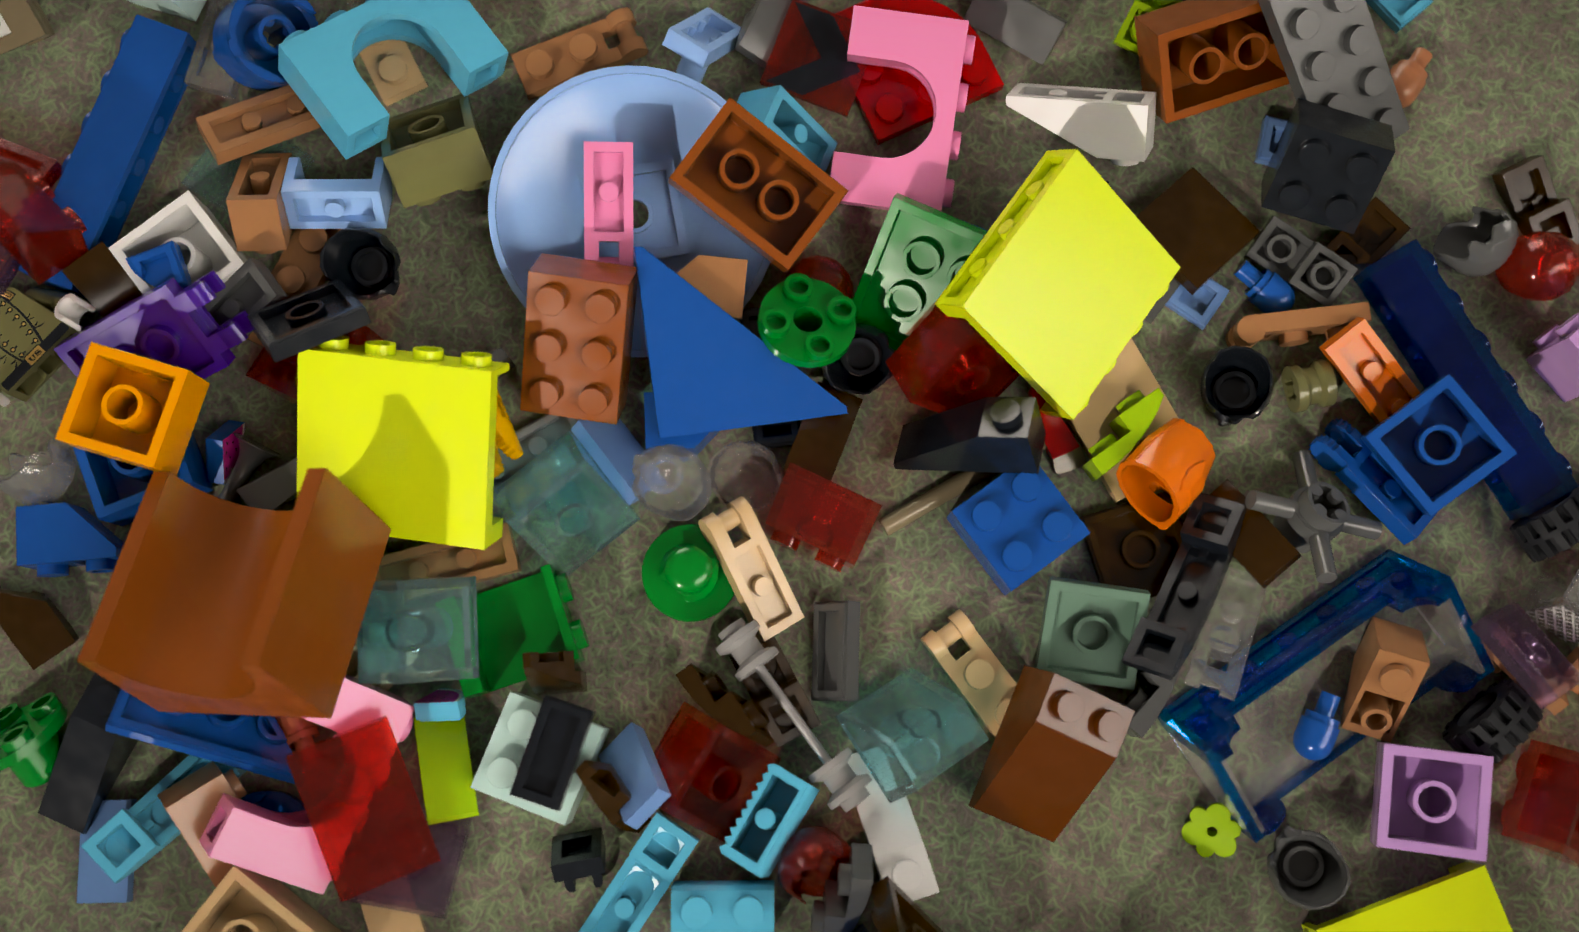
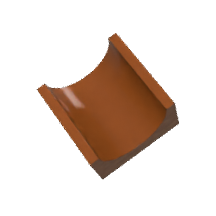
(237, 600)

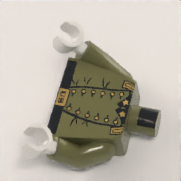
(29, 332)

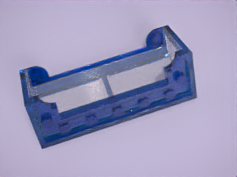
(1247, 745)

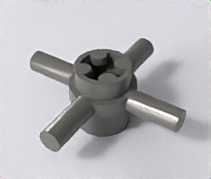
(1313, 516)

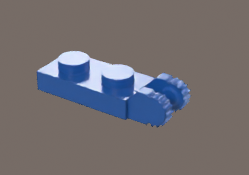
(1368, 480)

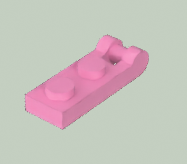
(608, 199)

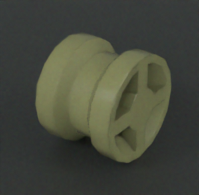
(1309, 385)

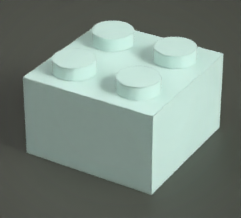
(506, 752)

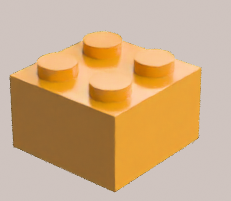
(133, 409)

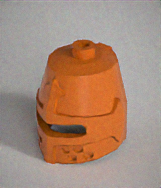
(1170, 460)

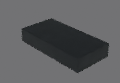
(552, 753)

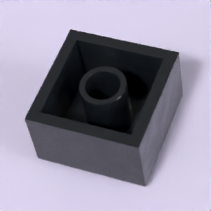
(1327, 166)

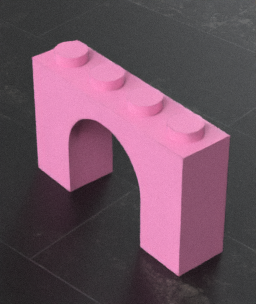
(933, 53)
(285, 843)

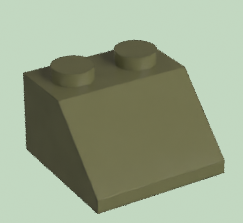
(436, 152)

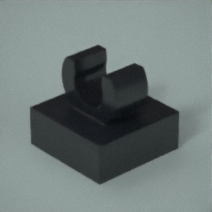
(578, 856)

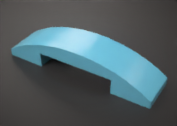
(144, 829)
(642, 878)

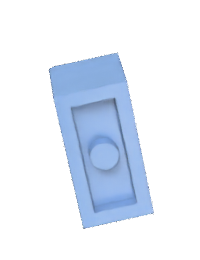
(336, 201)

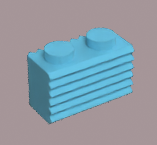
(769, 820)
(723, 906)

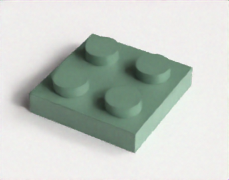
(1089, 630)

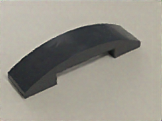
(1189, 589)

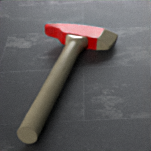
(1058, 443)

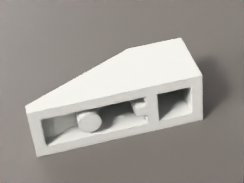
(1097, 120)
(894, 839)

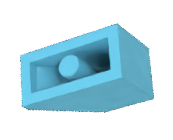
(791, 122)

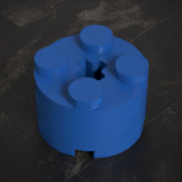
(244, 49)

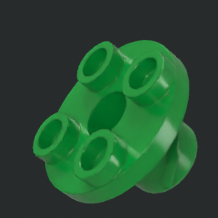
(807, 321)
(685, 576)
(31, 739)

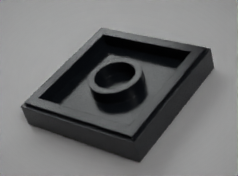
(308, 319)

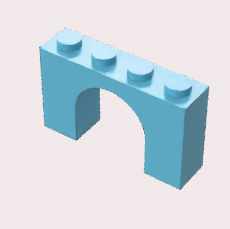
(325, 79)

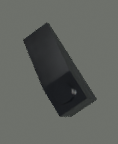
(976, 437)
(86, 759)

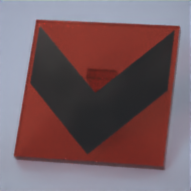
(812, 59)

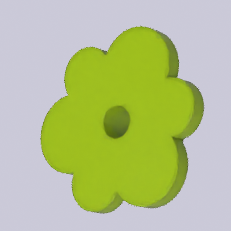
(1208, 842)

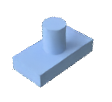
(701, 41)

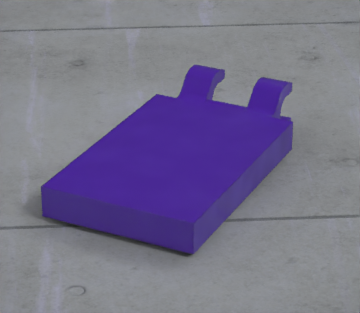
(165, 327)

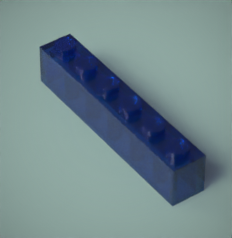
(1441, 340)

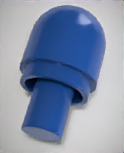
(1267, 288)
(1317, 729)

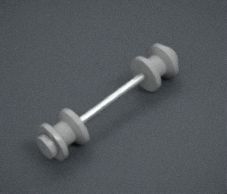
(835, 772)

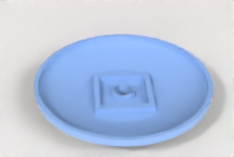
(540, 175)

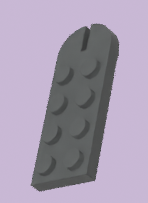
(1335, 57)

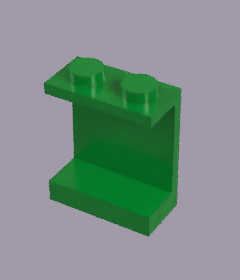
(523, 619)

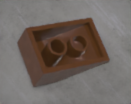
(1049, 752)

